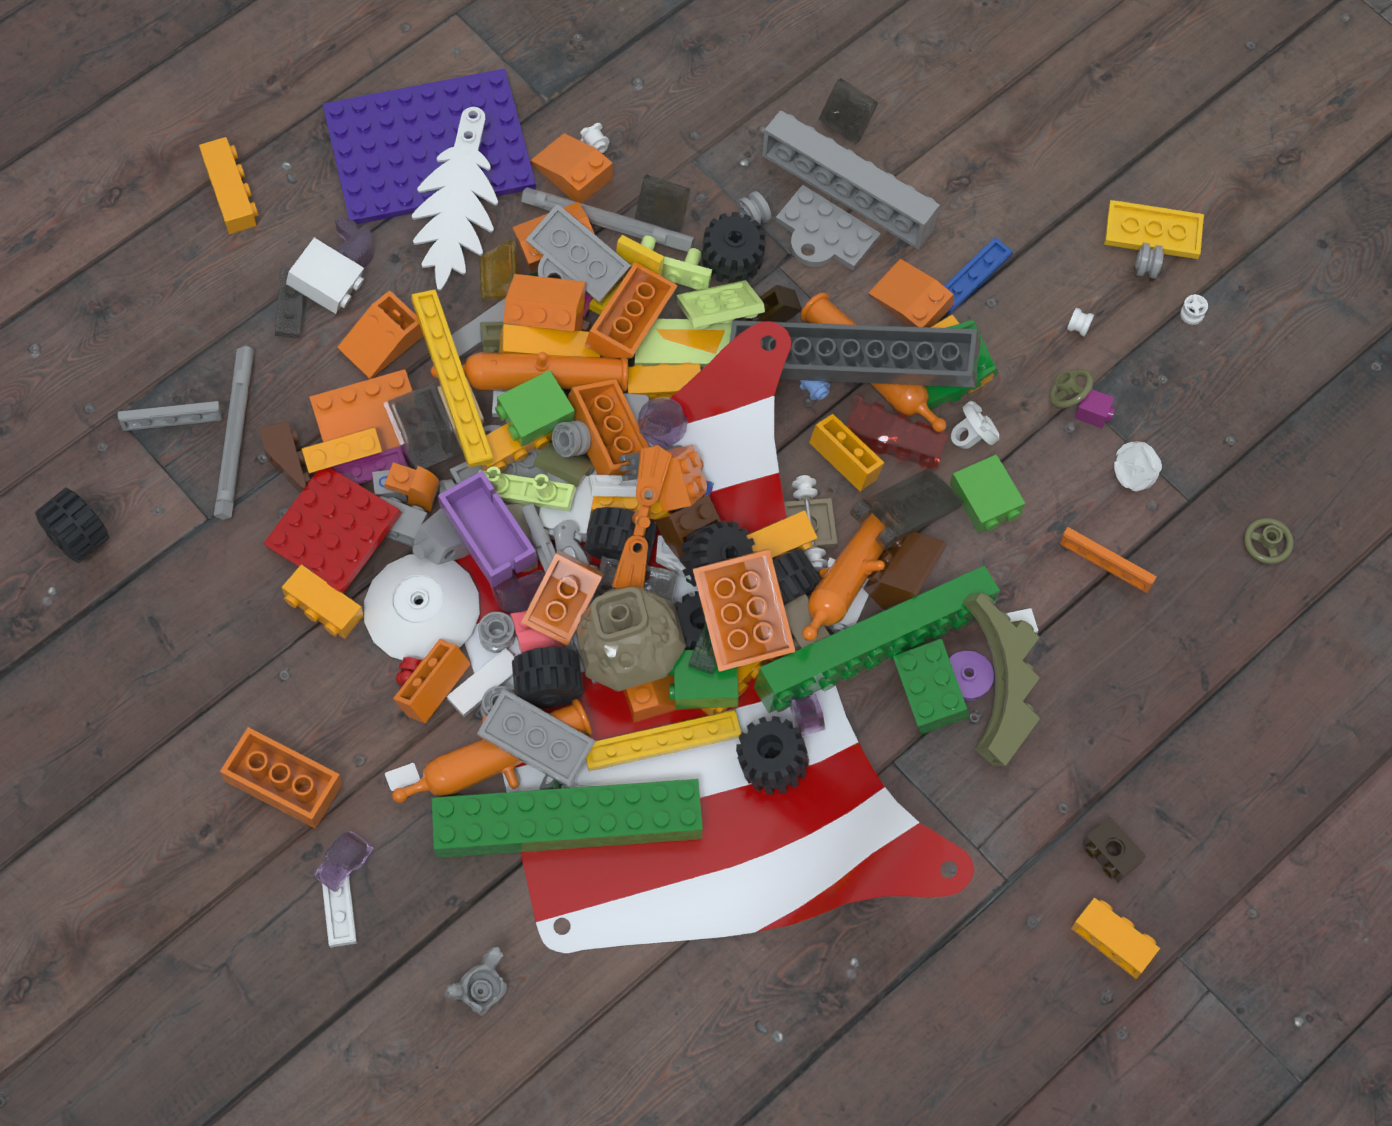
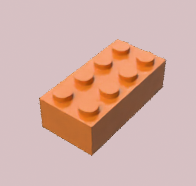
(281, 777)

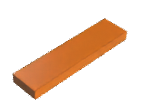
(1107, 560)

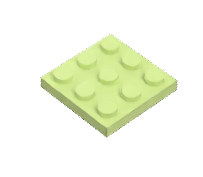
(720, 304)

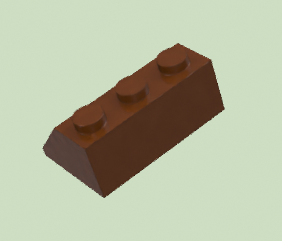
(905, 569)

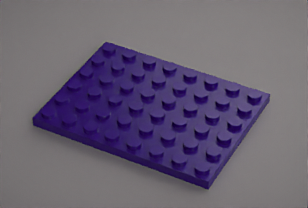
(393, 139)

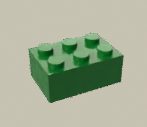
(931, 686)

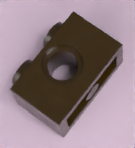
(1111, 835)

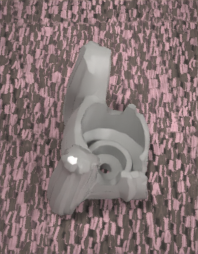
(480, 977)

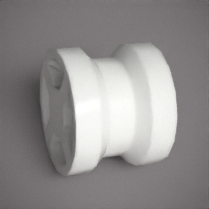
(1198, 305)
(1080, 322)

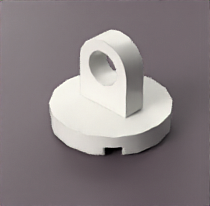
(977, 426)
(1137, 466)

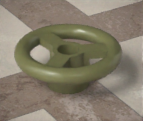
(1068, 385)
(1275, 531)

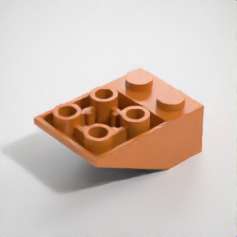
(381, 335)

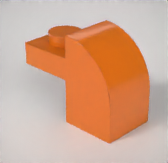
(418, 484)

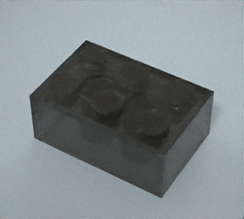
(422, 427)

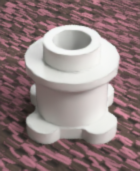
(595, 138)

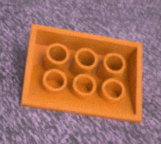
(360, 408)
(744, 610)

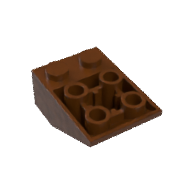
(681, 522)

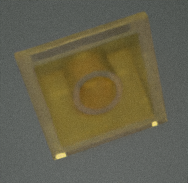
(498, 270)

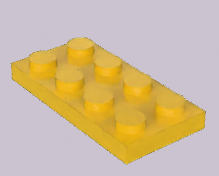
(1175, 230)

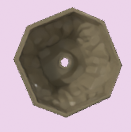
(629, 638)

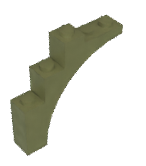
(1014, 679)

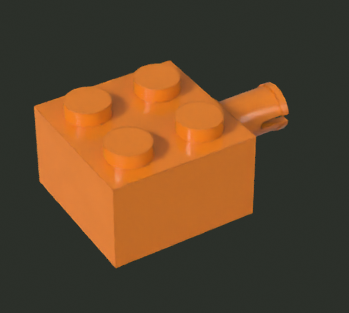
(683, 479)

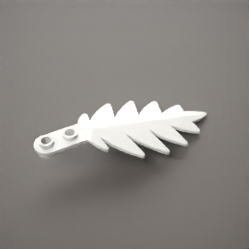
(456, 201)

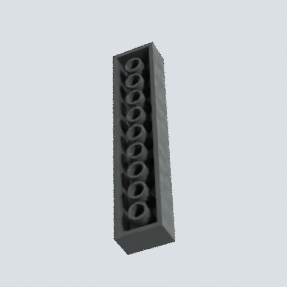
(877, 353)

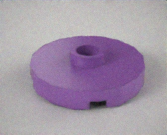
(982, 671)

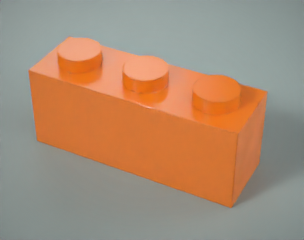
(432, 681)

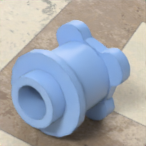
(817, 389)

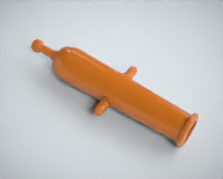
(508, 370)
(903, 398)
(845, 577)
(481, 761)

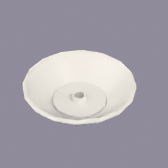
(412, 629)

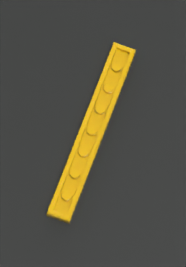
(452, 378)

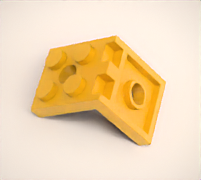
(631, 253)

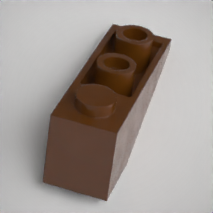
(282, 455)

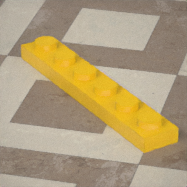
(663, 740)

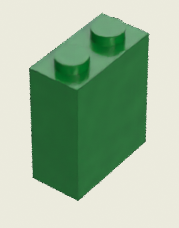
(702, 690)

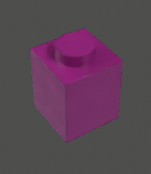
(1096, 409)

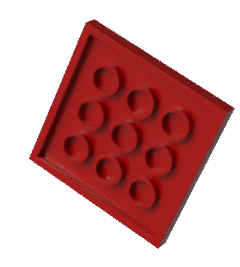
(333, 528)

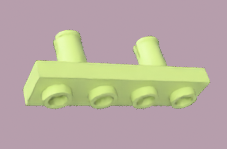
(686, 272)
(531, 490)

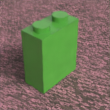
(534, 408)
(987, 494)

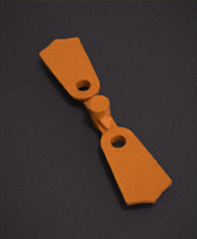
(651, 476)

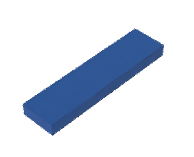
(977, 271)

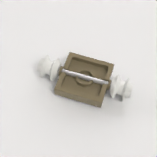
(820, 515)

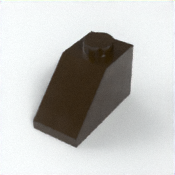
(779, 305)

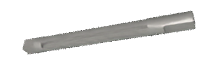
(612, 220)
(234, 433)
(544, 549)

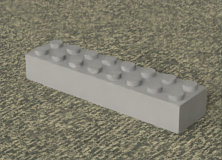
(850, 179)

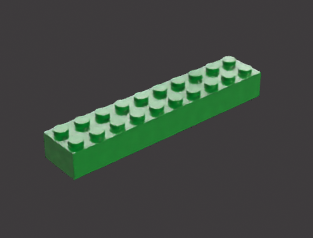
(871, 641)
(566, 818)

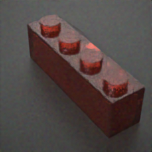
(896, 434)

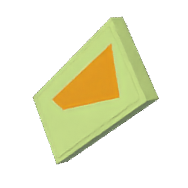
(679, 342)

